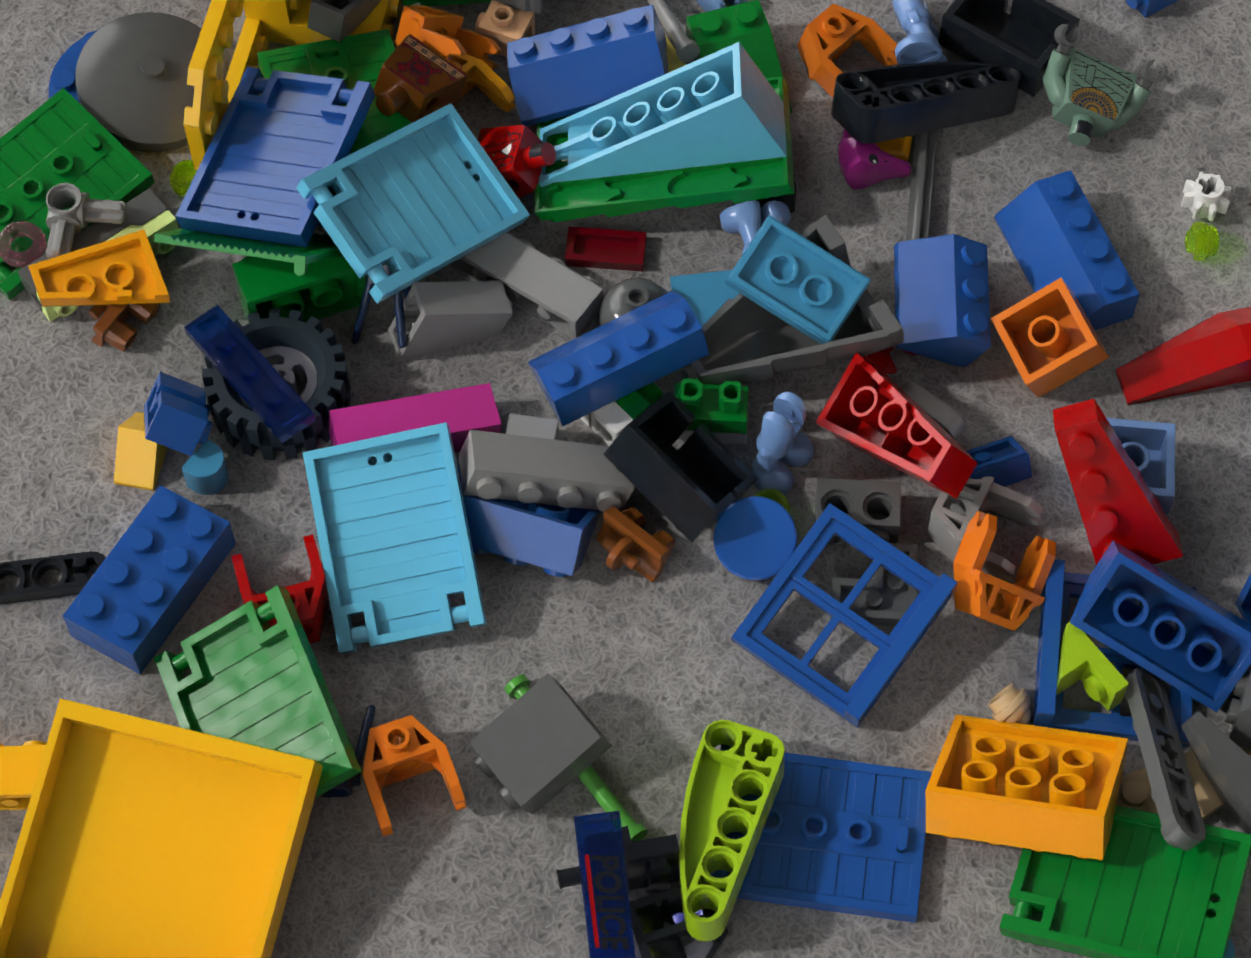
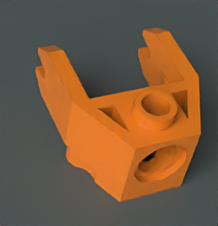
(444, 34)
(833, 35)
(992, 597)
(400, 752)

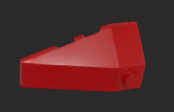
(1193, 361)

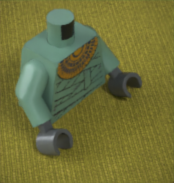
(1091, 92)

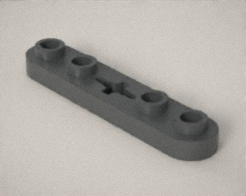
(1164, 760)

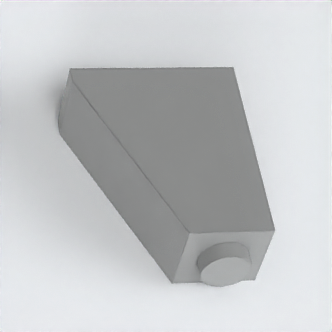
(450, 315)

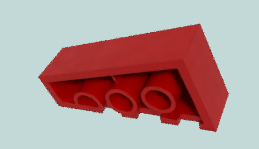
(890, 426)
(1110, 488)

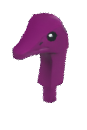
(867, 164)

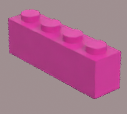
(461, 408)

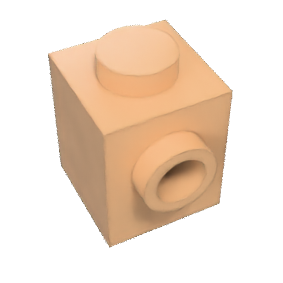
(505, 24)

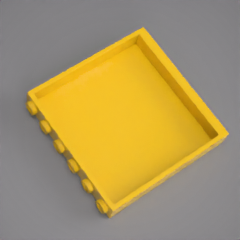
(154, 843)

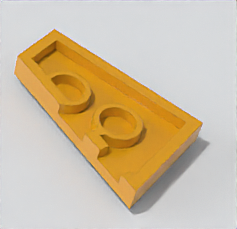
(102, 274)

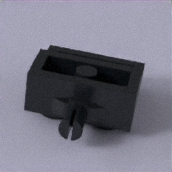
(648, 863)

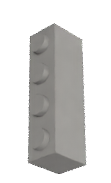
(535, 283)
(541, 472)

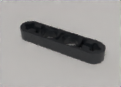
(32, 569)

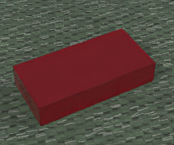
(605, 248)

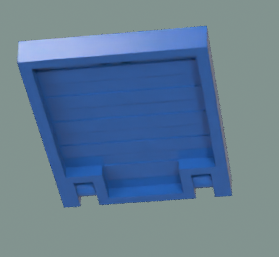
(265, 152)
(838, 839)

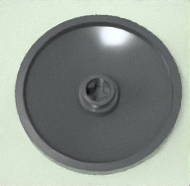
(137, 79)

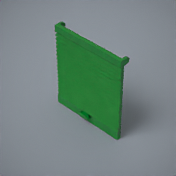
(319, 247)

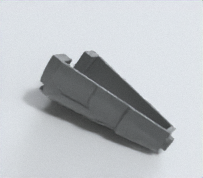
(755, 345)

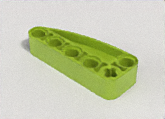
(716, 809)

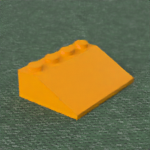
(1026, 786)

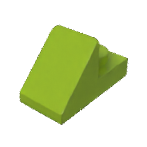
(1085, 662)

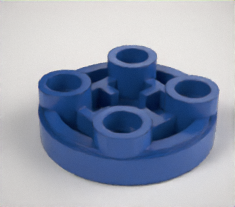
(755, 538)

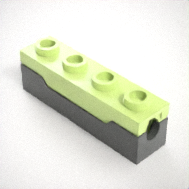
(142, 213)

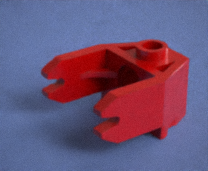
(309, 597)

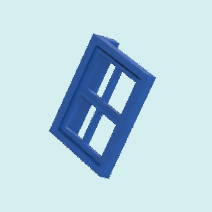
(892, 649)
(1048, 705)

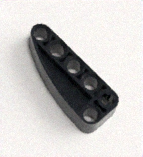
(921, 97)

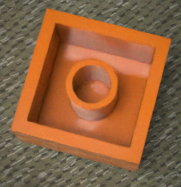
(1049, 338)

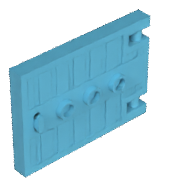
(413, 201)
(394, 537)

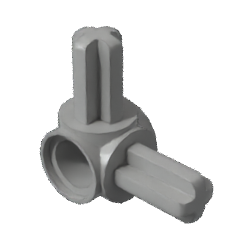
(71, 221)

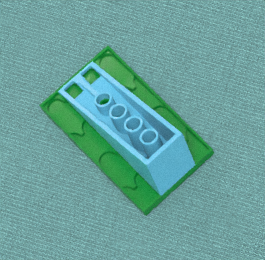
(672, 143)

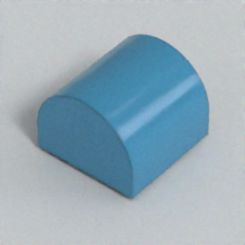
(206, 470)

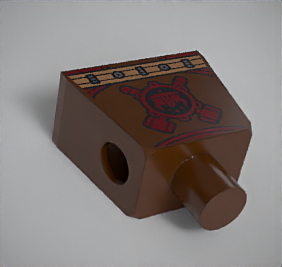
(417, 81)

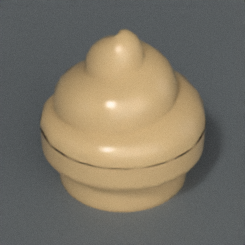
(1011, 705)

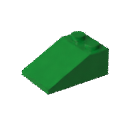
(735, 24)
(322, 292)

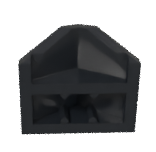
(662, 930)

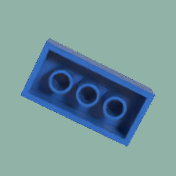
(149, 579)

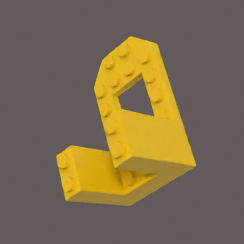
(264, 22)

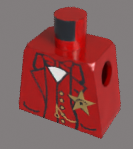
(517, 155)

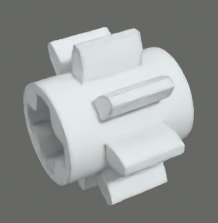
(1206, 196)

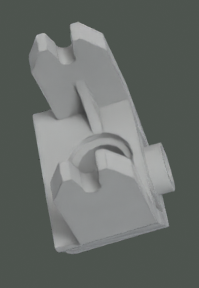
(951, 517)

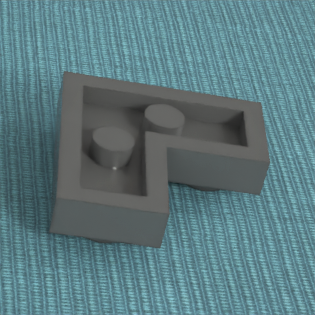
(883, 598)

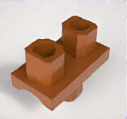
(113, 328)
(631, 545)

